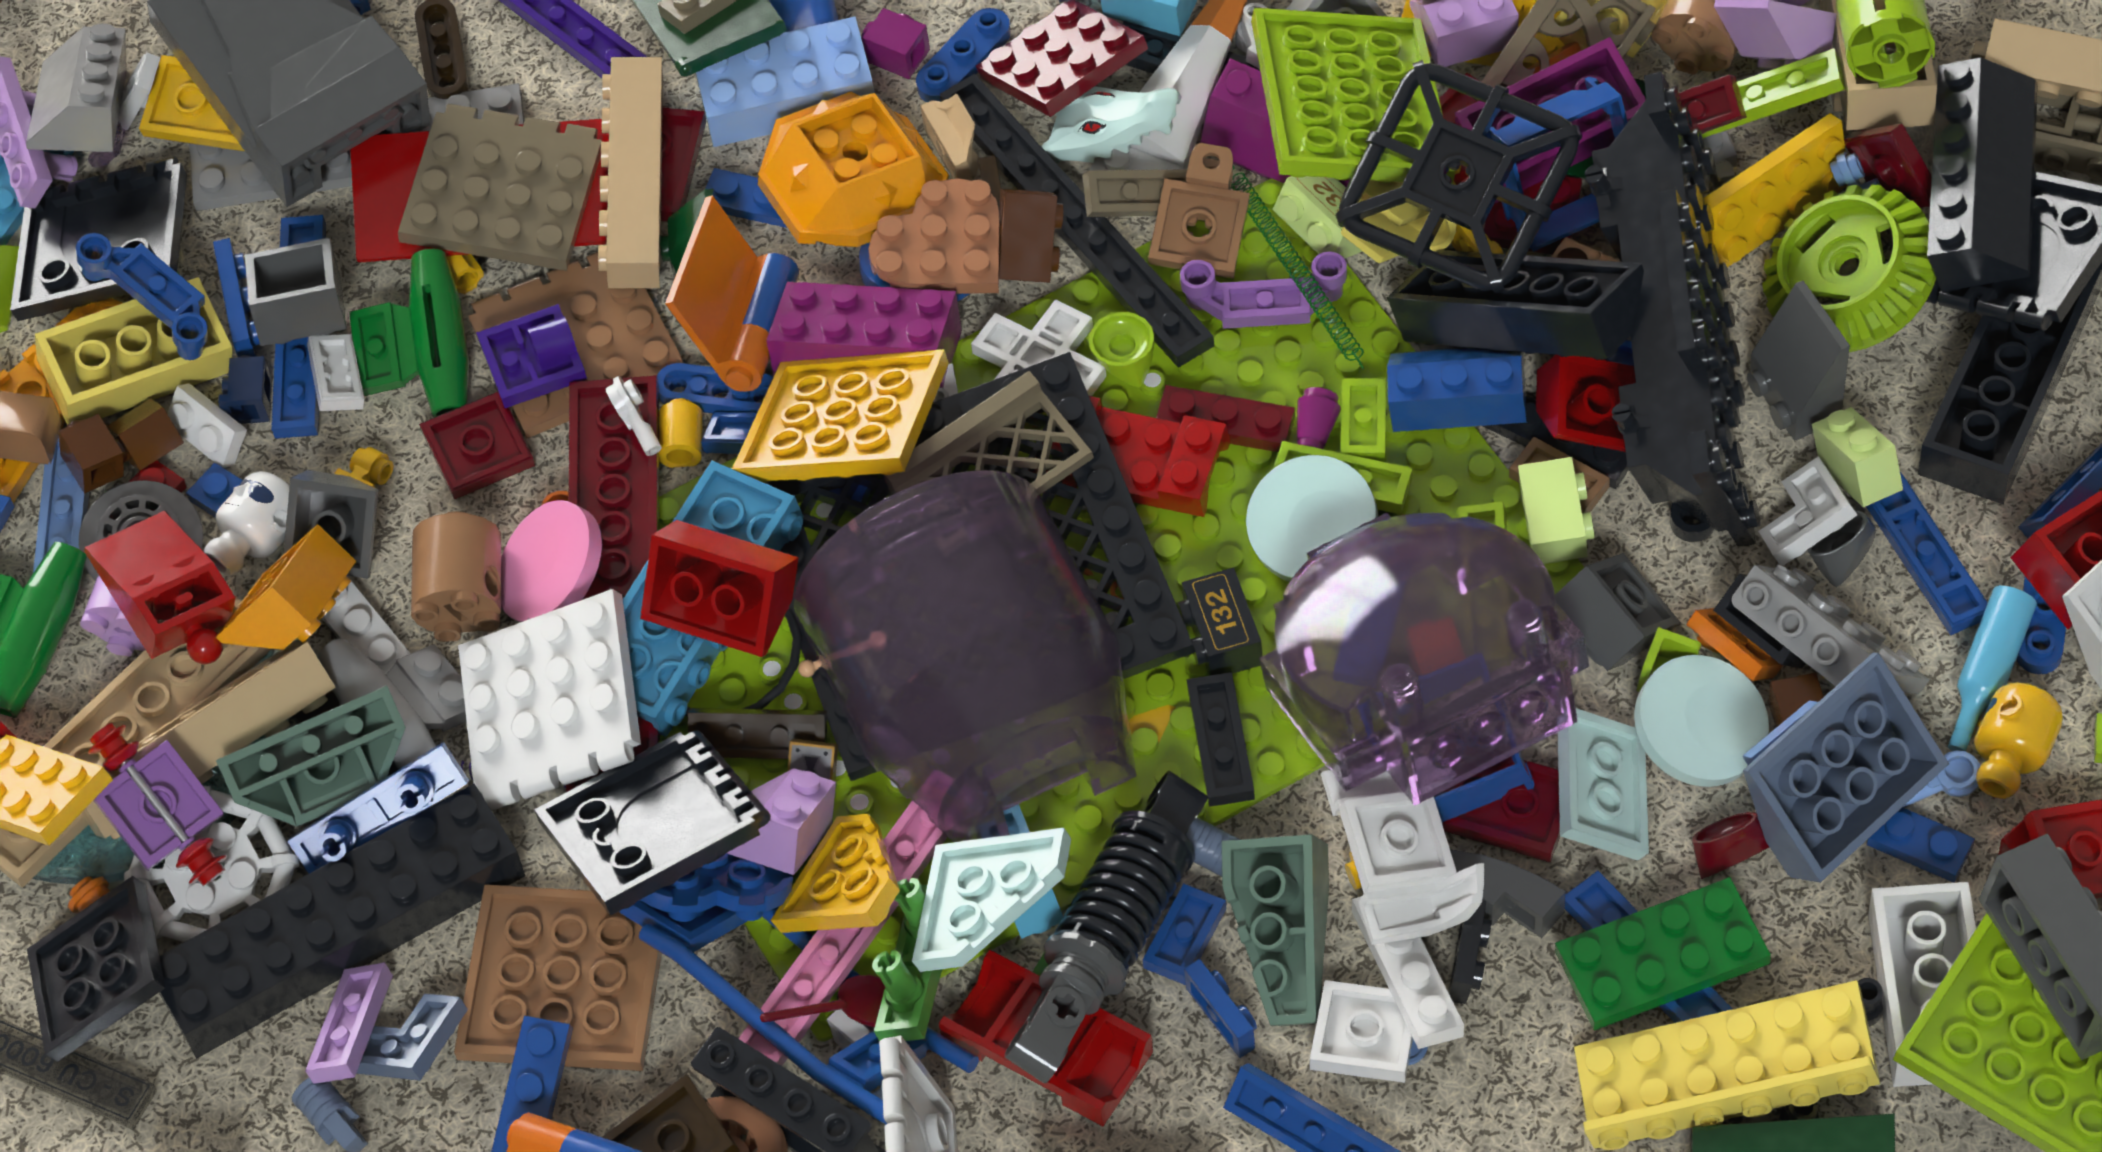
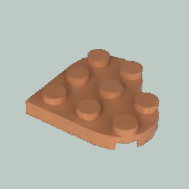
(944, 242)

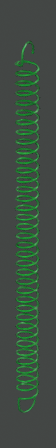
(1290, 273)

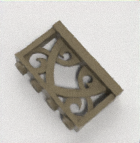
(1509, 65)

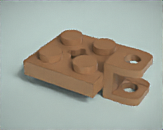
(1206, 198)

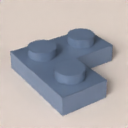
(413, 1048)

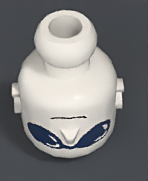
(250, 522)

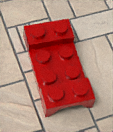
(1162, 459)
(1100, 1058)

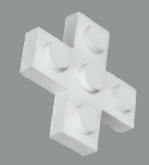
(1055, 334)

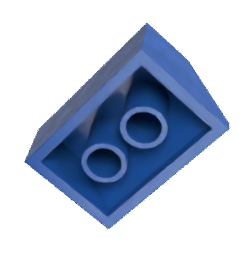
(1455, 388)

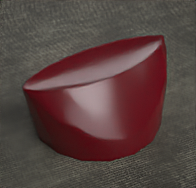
(1728, 843)

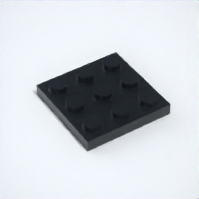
(95, 968)

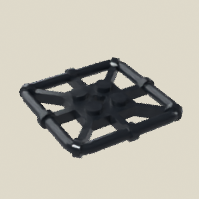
(1470, 201)

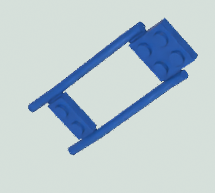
(849, 1072)

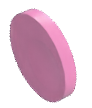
(549, 560)

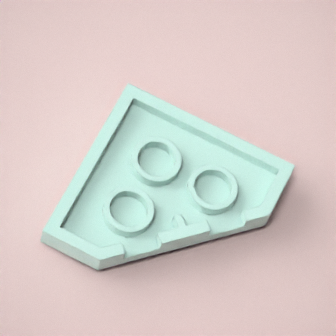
(981, 890)

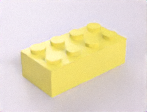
(124, 359)

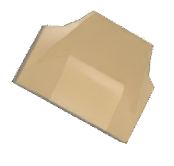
(952, 135)

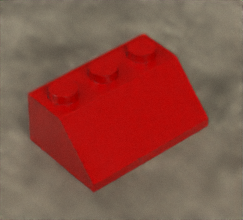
(717, 587)

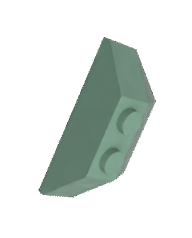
(318, 761)

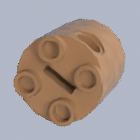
(1694, 36)
(456, 575)

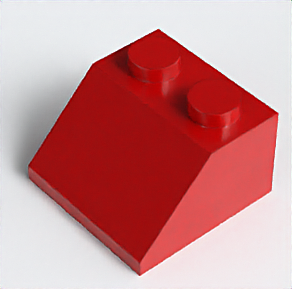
(1578, 399)

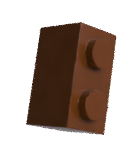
(1027, 235)

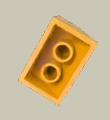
(291, 594)

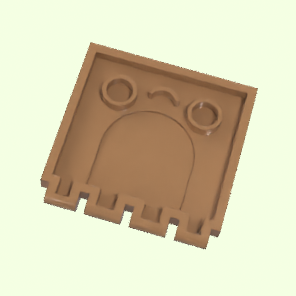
(612, 329)

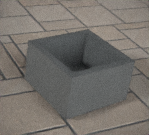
(295, 292)

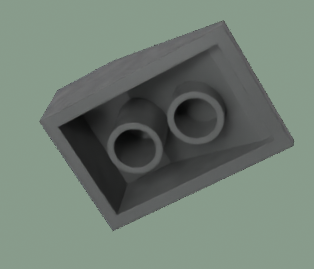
(1800, 364)

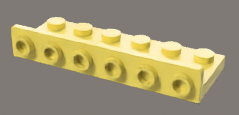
(1726, 1066)

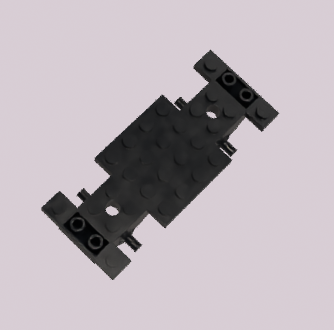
(1685, 390)

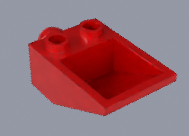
(165, 587)

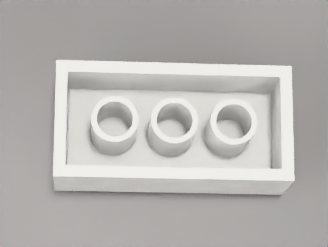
(1914, 945)

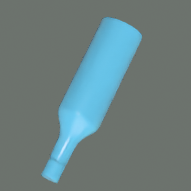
(1991, 657)

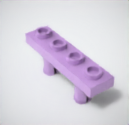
(28, 169)

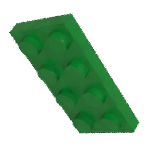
(1662, 953)

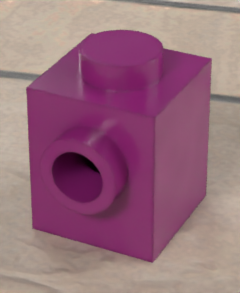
(895, 43)

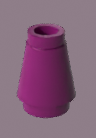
(1316, 416)

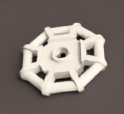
(237, 882)

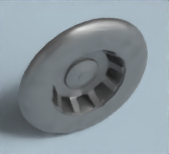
(130, 505)

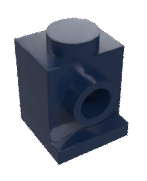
(247, 390)

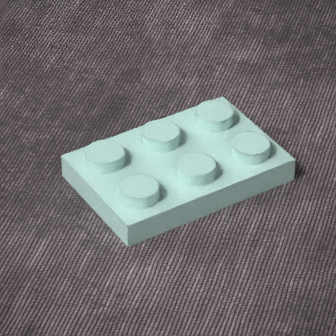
(1603, 786)

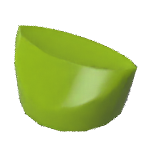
(1123, 346)

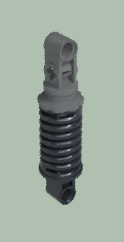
(1108, 922)

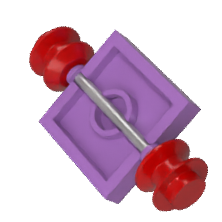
(157, 805)

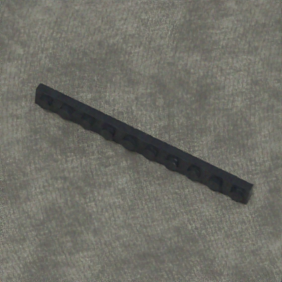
(1091, 238)

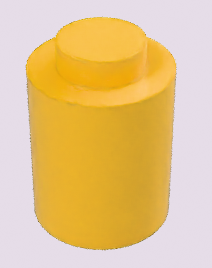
(680, 433)

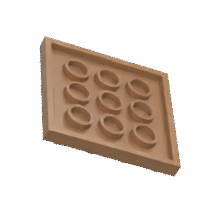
(559, 962)

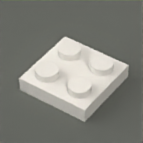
(1360, 1033)

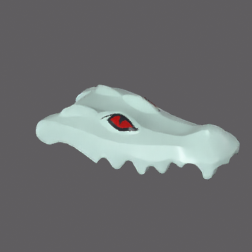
(1109, 121)

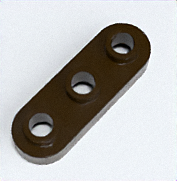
(441, 39)

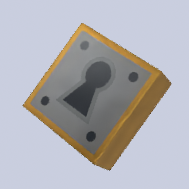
(813, 757)

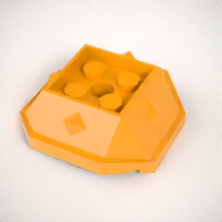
(844, 169)

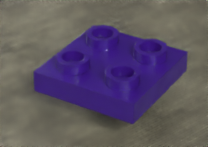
(531, 356)

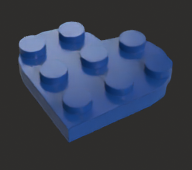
(728, 883)

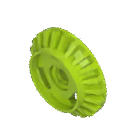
(1878, 293)

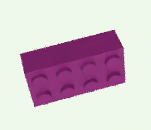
(1597, 61)
(861, 321)

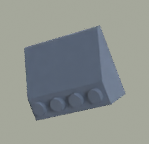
(1841, 772)

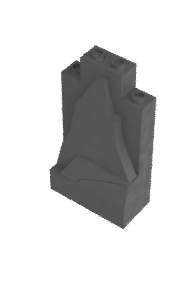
(294, 79)

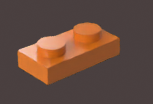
(1723, 638)

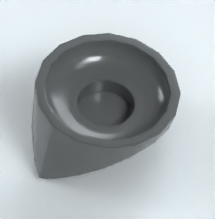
(1844, 549)

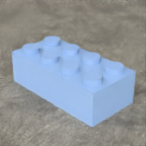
(782, 77)

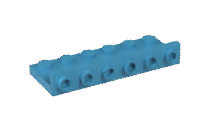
(674, 664)

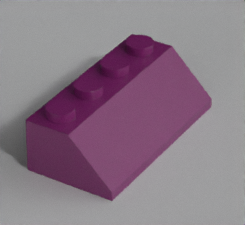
(1240, 121)

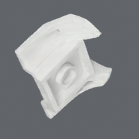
(1402, 861)

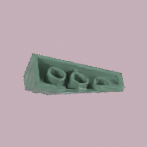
(1281, 914)

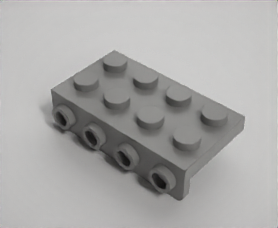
(1818, 626)

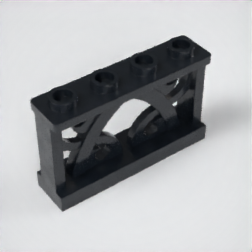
(806, 1114)

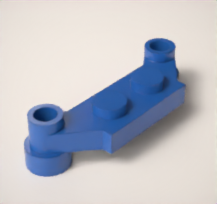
(152, 285)

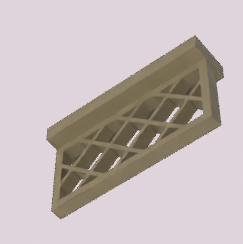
(987, 422)

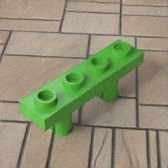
(907, 992)

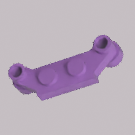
(1261, 300)

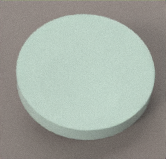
(1304, 507)
(1700, 719)

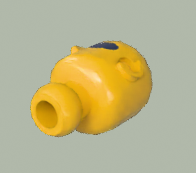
(2015, 736)

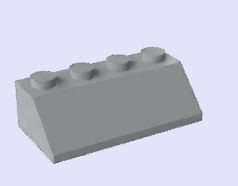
(80, 92)

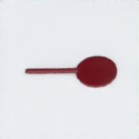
(857, 998)

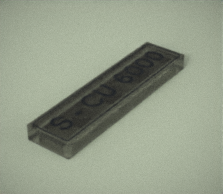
(74, 1078)

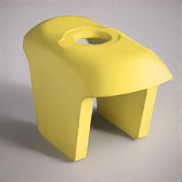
(1401, 220)

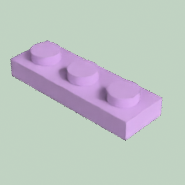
(349, 1023)

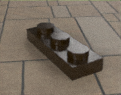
(757, 731)

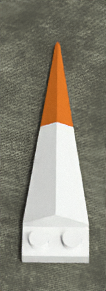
(1194, 72)

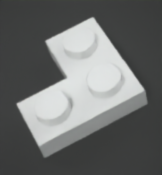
(1817, 513)

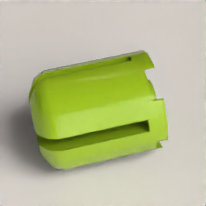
(1868, 30)

